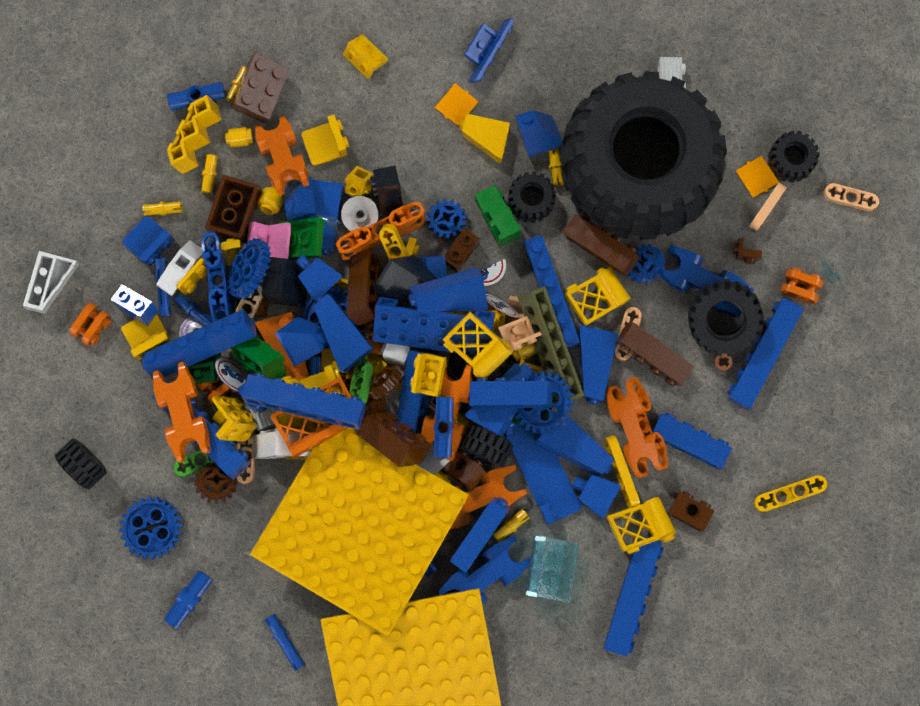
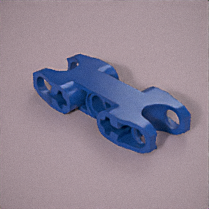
(217, 267)
(693, 275)
(497, 567)

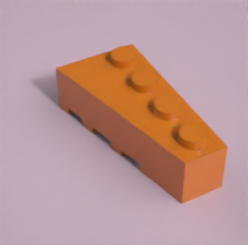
(267, 329)

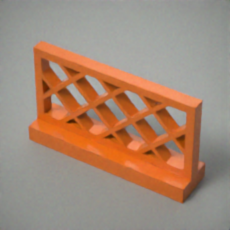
(315, 438)

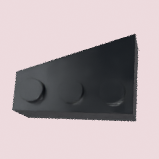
(387, 189)

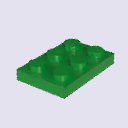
(306, 237)

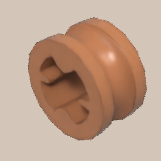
(723, 368)

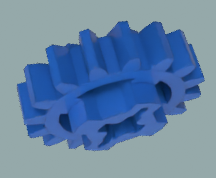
(439, 222)
(650, 264)

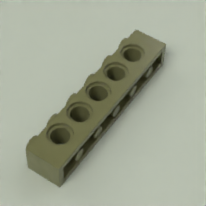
(551, 344)

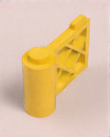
(610, 289)
(489, 357)
(656, 522)

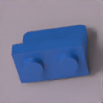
(148, 240)

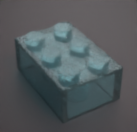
(552, 569)

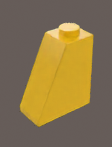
(486, 134)

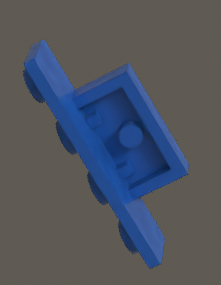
(484, 46)

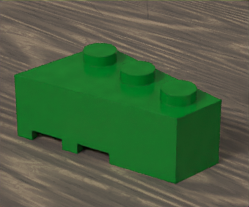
(260, 358)

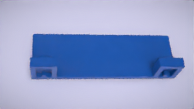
(425, 329)
(543, 475)

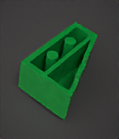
(497, 216)

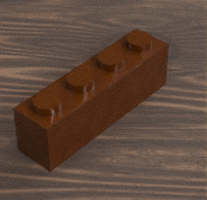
(601, 245)
(362, 278)
(654, 354)

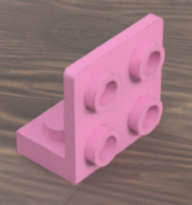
(275, 235)

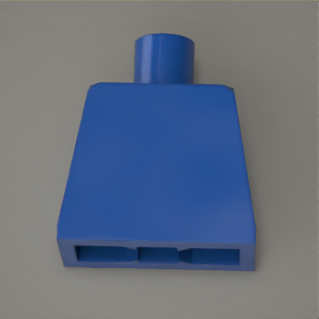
(317, 276)
(596, 494)

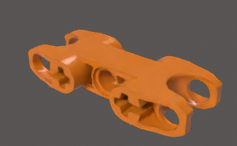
(277, 144)
(367, 237)
(461, 392)
(185, 425)
(641, 440)
(481, 496)

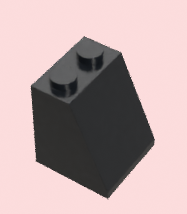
(400, 276)
(283, 284)

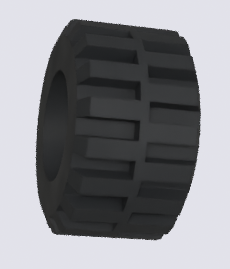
(800, 143)
(525, 211)
(486, 446)
(80, 464)

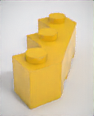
(193, 133)

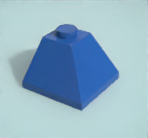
(538, 132)
(299, 201)
(301, 340)

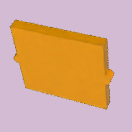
(456, 104)
(757, 176)

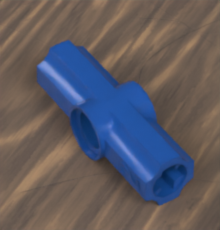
(183, 98)
(444, 413)
(187, 599)

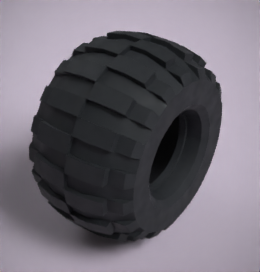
(631, 203)

